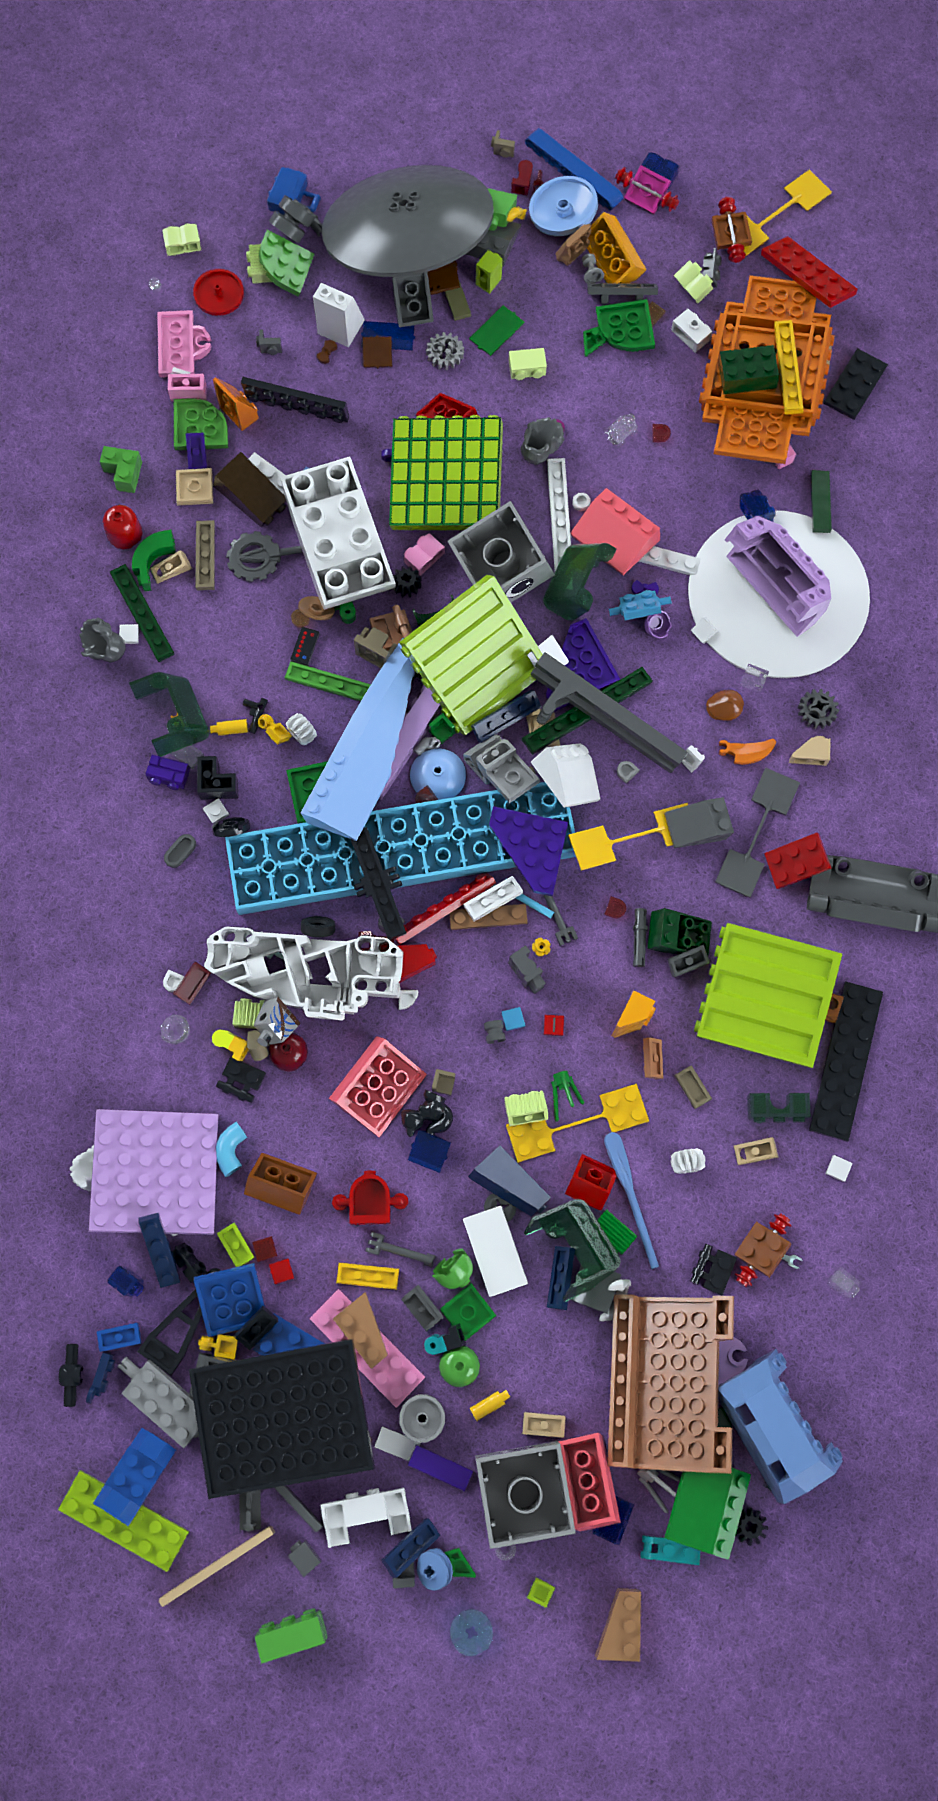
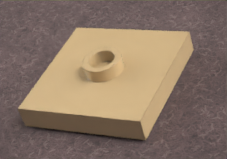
(194, 486)

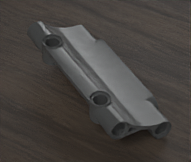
(876, 894)

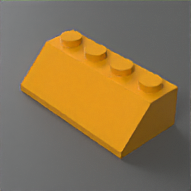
(614, 251)

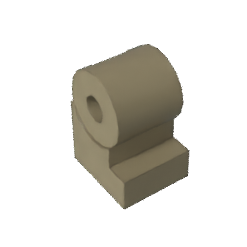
(256, 1050)

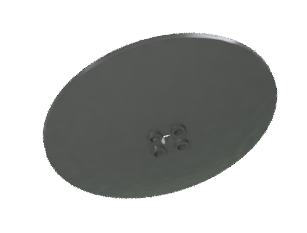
(407, 220)

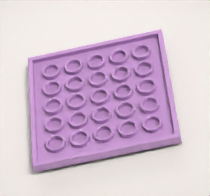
(153, 1166)

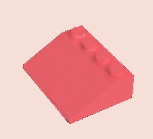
(620, 525)
(378, 1086)

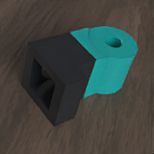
(440, 1343)

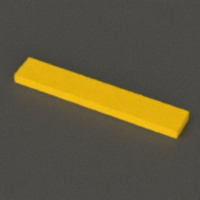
(788, 367)

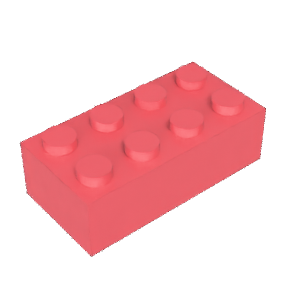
(589, 1482)

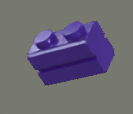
(167, 772)

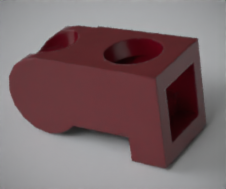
(522, 183)

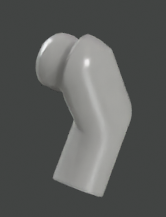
(426, 744)

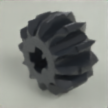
(413, 581)
(757, 1531)

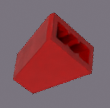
(415, 959)

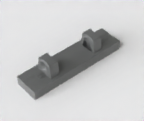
(607, 289)

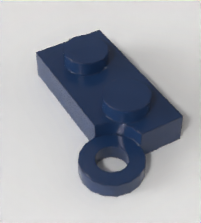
(100, 1383)

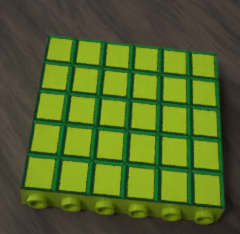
(444, 471)

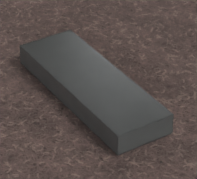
(300, 1507)

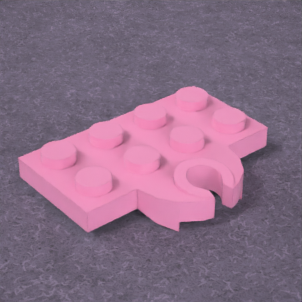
(180, 342)

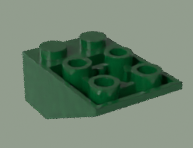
(677, 932)

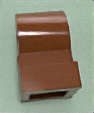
(834, 1008)

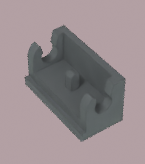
(422, 1308)

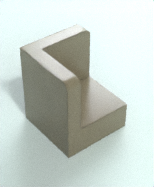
(443, 1082)

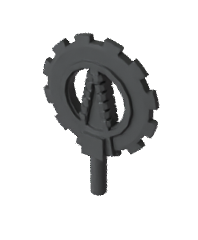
(268, 554)

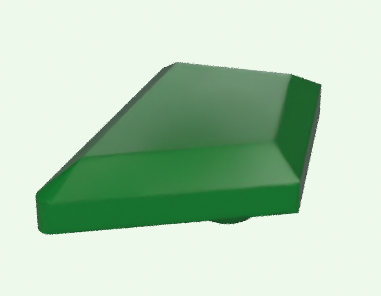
(592, 340)
(459, 1564)

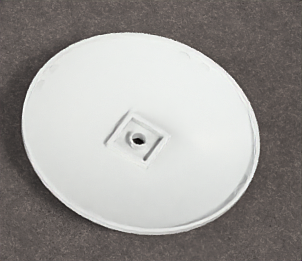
(753, 631)

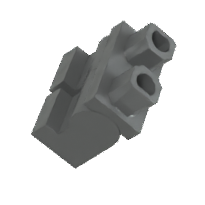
(526, 970)

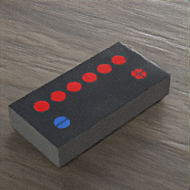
(305, 646)

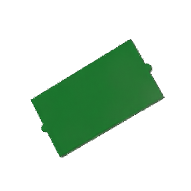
(496, 330)

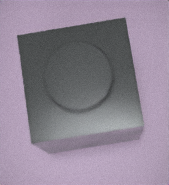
(304, 1557)

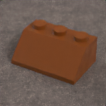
(280, 1183)

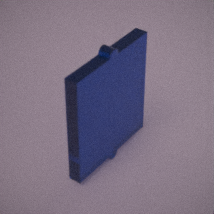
(429, 1151)

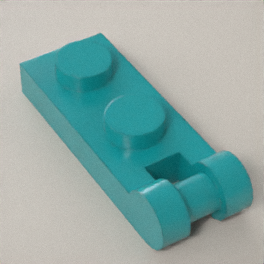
(669, 1551)

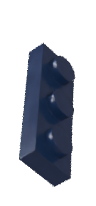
(560, 1277)
(410, 1548)

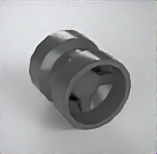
(494, 1031)

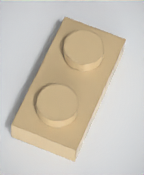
(543, 1424)

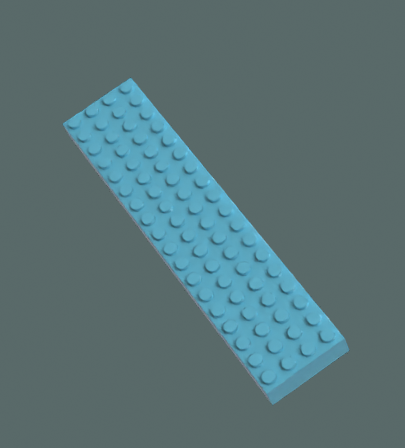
(420, 839)

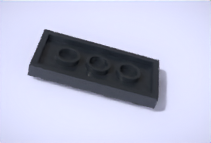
(855, 384)

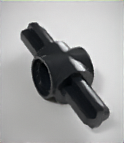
(70, 1375)

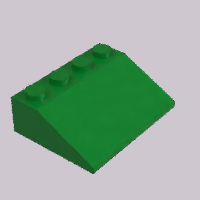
(708, 1511)

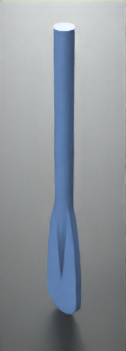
(621, 1166)

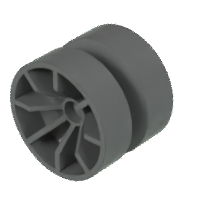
(289, 222)

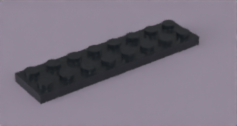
(846, 1062)

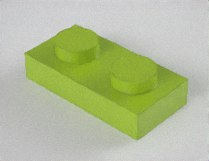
(235, 1245)

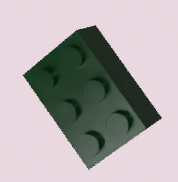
(748, 369)

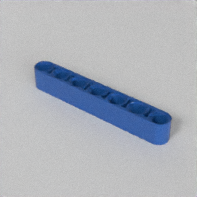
(571, 165)

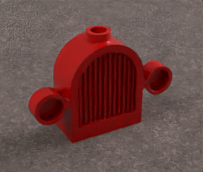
(369, 1201)

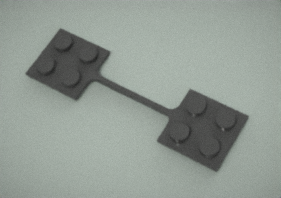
(740, 870)

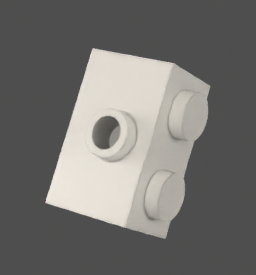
(691, 330)

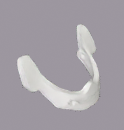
(622, 1288)

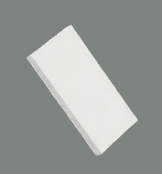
(495, 1251)

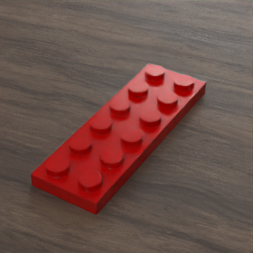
(809, 272)

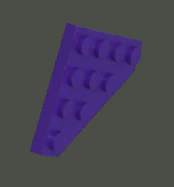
(587, 658)
(532, 844)

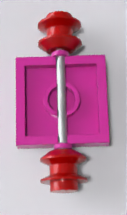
(647, 189)

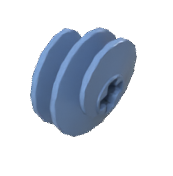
(434, 1569)

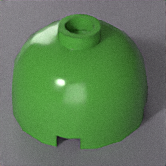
(454, 1271)
(459, 1366)

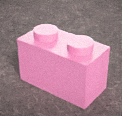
(187, 386)

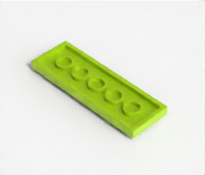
(146, 1536)

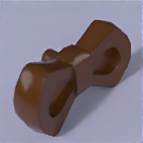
(323, 356)

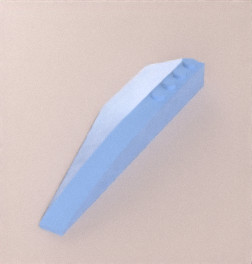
(363, 754)

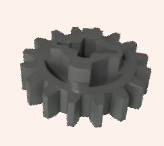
(814, 715)

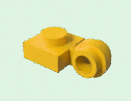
(277, 732)
(224, 1347)

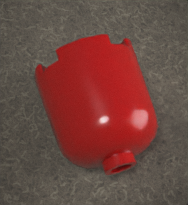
(122, 527)

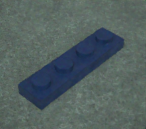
(506, 716)
(159, 1250)

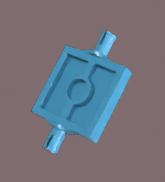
(639, 605)

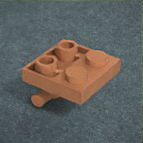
(393, 624)

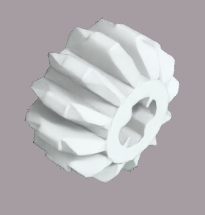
(301, 729)
(688, 1161)

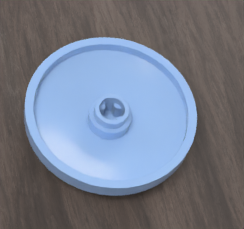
(563, 205)

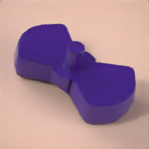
(638, 587)

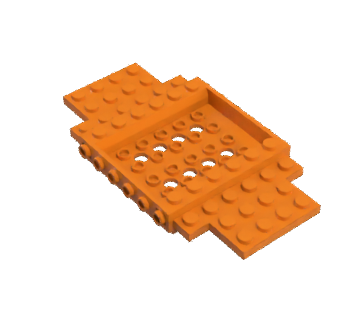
(755, 421)

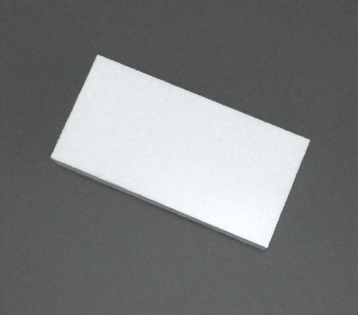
(395, 1443)

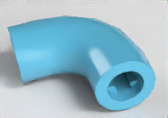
(226, 1148)

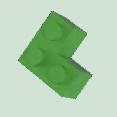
(125, 466)

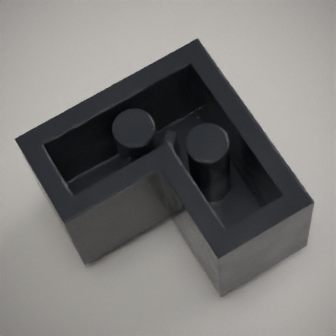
(211, 783)

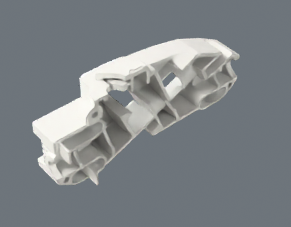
(244, 967)

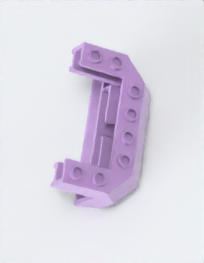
(780, 572)

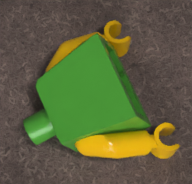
(505, 208)

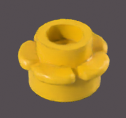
(536, 947)

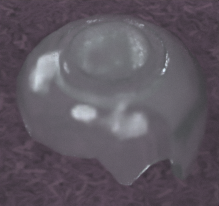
(181, 1026)

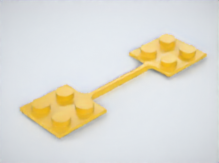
(804, 190)
(595, 848)
(620, 1107)

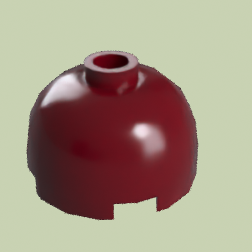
(288, 1059)

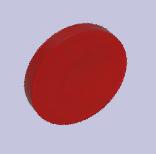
(218, 292)

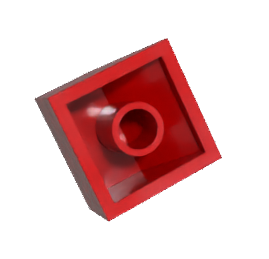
(591, 1182)

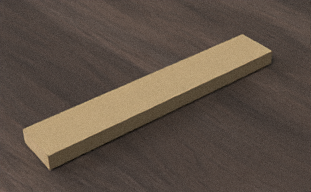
(217, 1565)

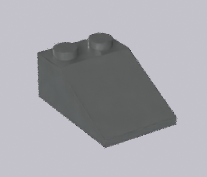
(412, 299)
(699, 823)

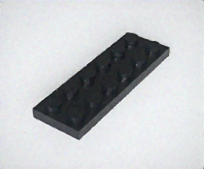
(295, 399)

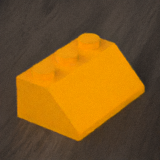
(635, 1015)

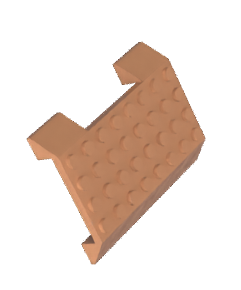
(668, 1384)

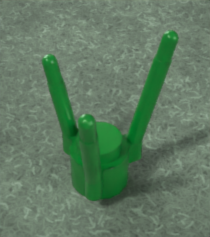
(563, 1082)

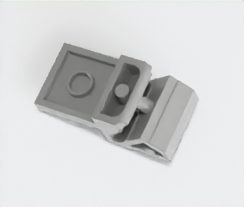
(498, 763)

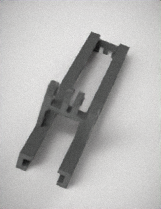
(573, 689)

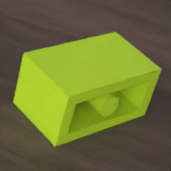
(489, 271)

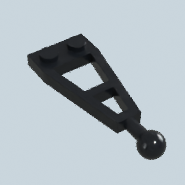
(159, 1352)

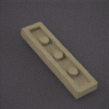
(205, 555)

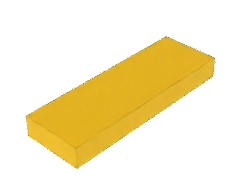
(367, 1276)

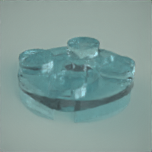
(482, 1625)

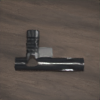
(255, 712)

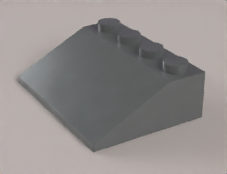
(497, 241)

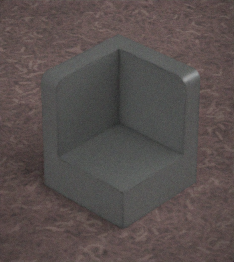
(406, 1578)

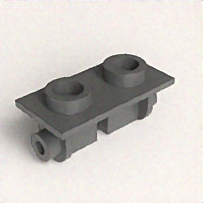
(712, 262)
(250, 1510)

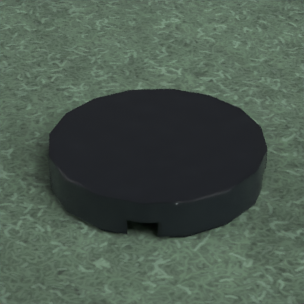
(231, 827)

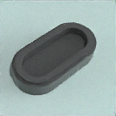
(180, 851)

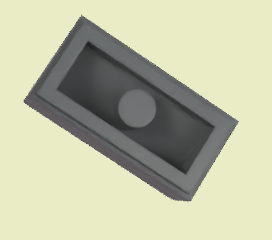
(688, 961)

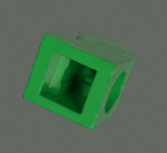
(347, 618)

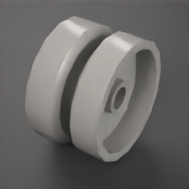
(434, 1415)

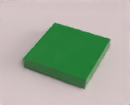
(468, 1310)

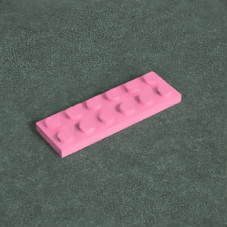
(393, 1375)

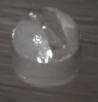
(154, 284)

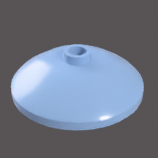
(443, 784)

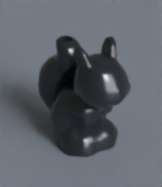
(432, 1109)

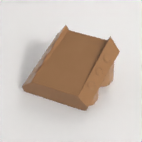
(574, 245)

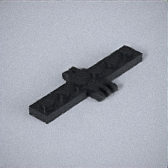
(378, 885)

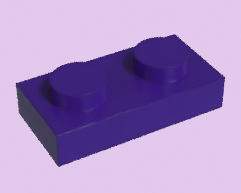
(196, 450)

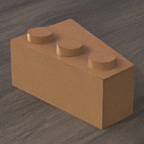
(359, 1324)
(622, 1629)

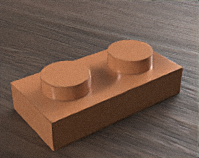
(653, 1058)

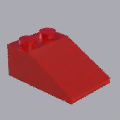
(446, 406)

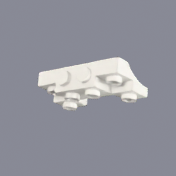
(365, 1509)

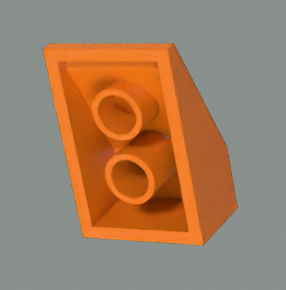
(235, 404)

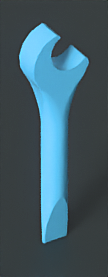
(535, 905)

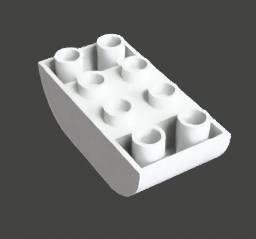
(337, 533)

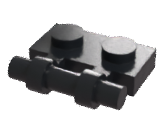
(244, 1074)
(719, 1272)

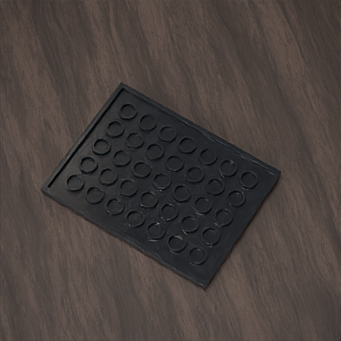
(281, 1419)

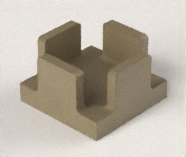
(370, 646)

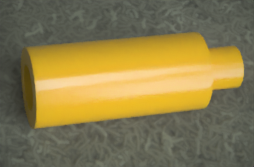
(230, 727)
(489, 1404)

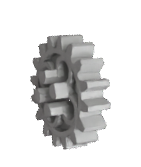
(450, 359)

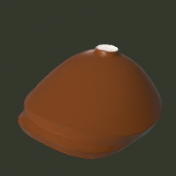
(725, 705)

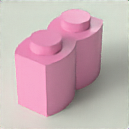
(424, 554)

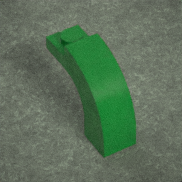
(148, 550)

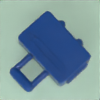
(292, 184)

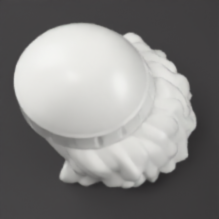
(82, 1169)

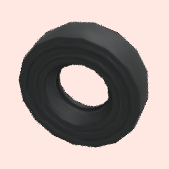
(318, 926)

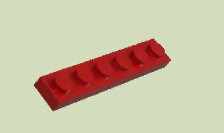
(449, 904)

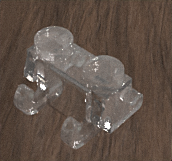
(620, 429)

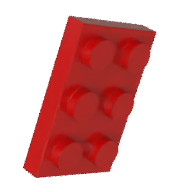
(797, 860)

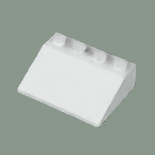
(568, 774)

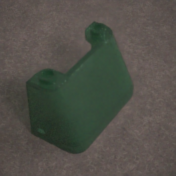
(566, 590)

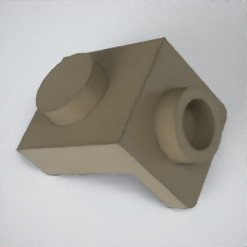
(503, 147)

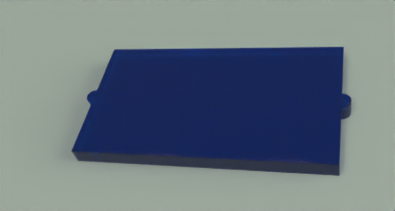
(401, 336)

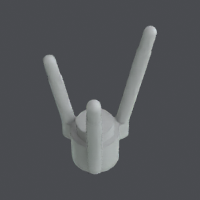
(651, 1475)

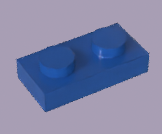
(119, 1337)

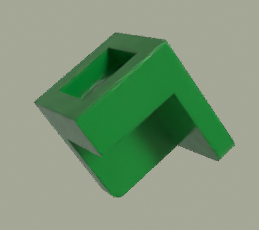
(442, 728)

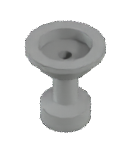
(593, 273)

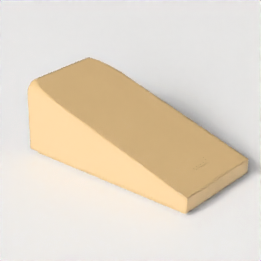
(171, 566)
(756, 1151)

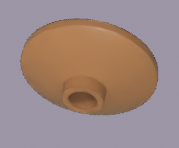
(313, 609)

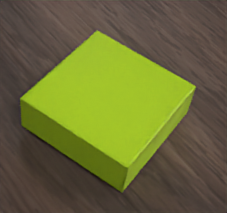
(541, 1592)

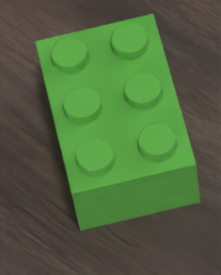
(290, 1635)

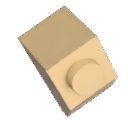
(813, 752)

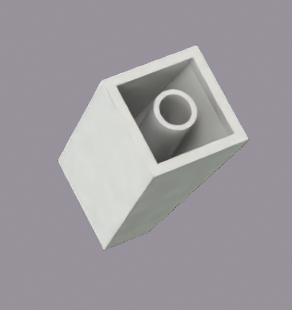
(336, 315)

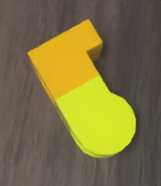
(232, 1042)

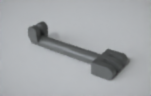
(564, 931)
(380, 1245)

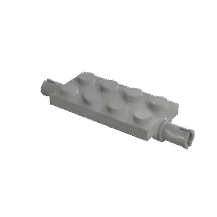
(161, 1400)

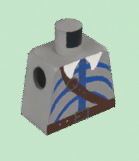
(275, 1022)

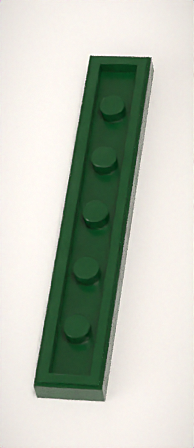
(142, 613)

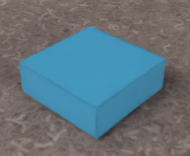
(513, 1019)

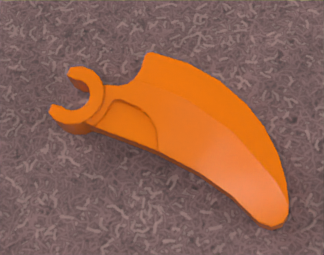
(747, 752)

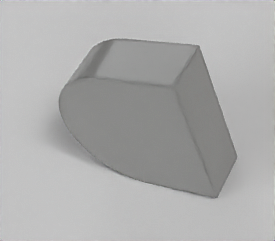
(626, 771)

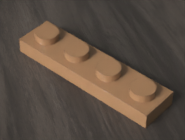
(501, 916)

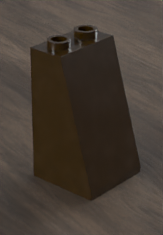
(250, 490)

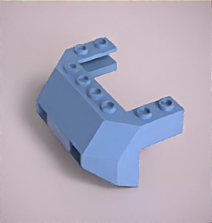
(775, 1430)

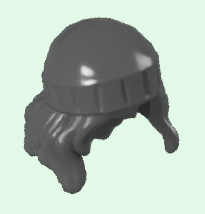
(541, 439)
(100, 641)

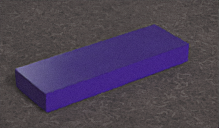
(440, 1467)

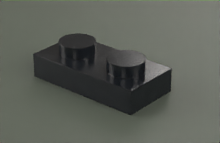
(256, 1327)

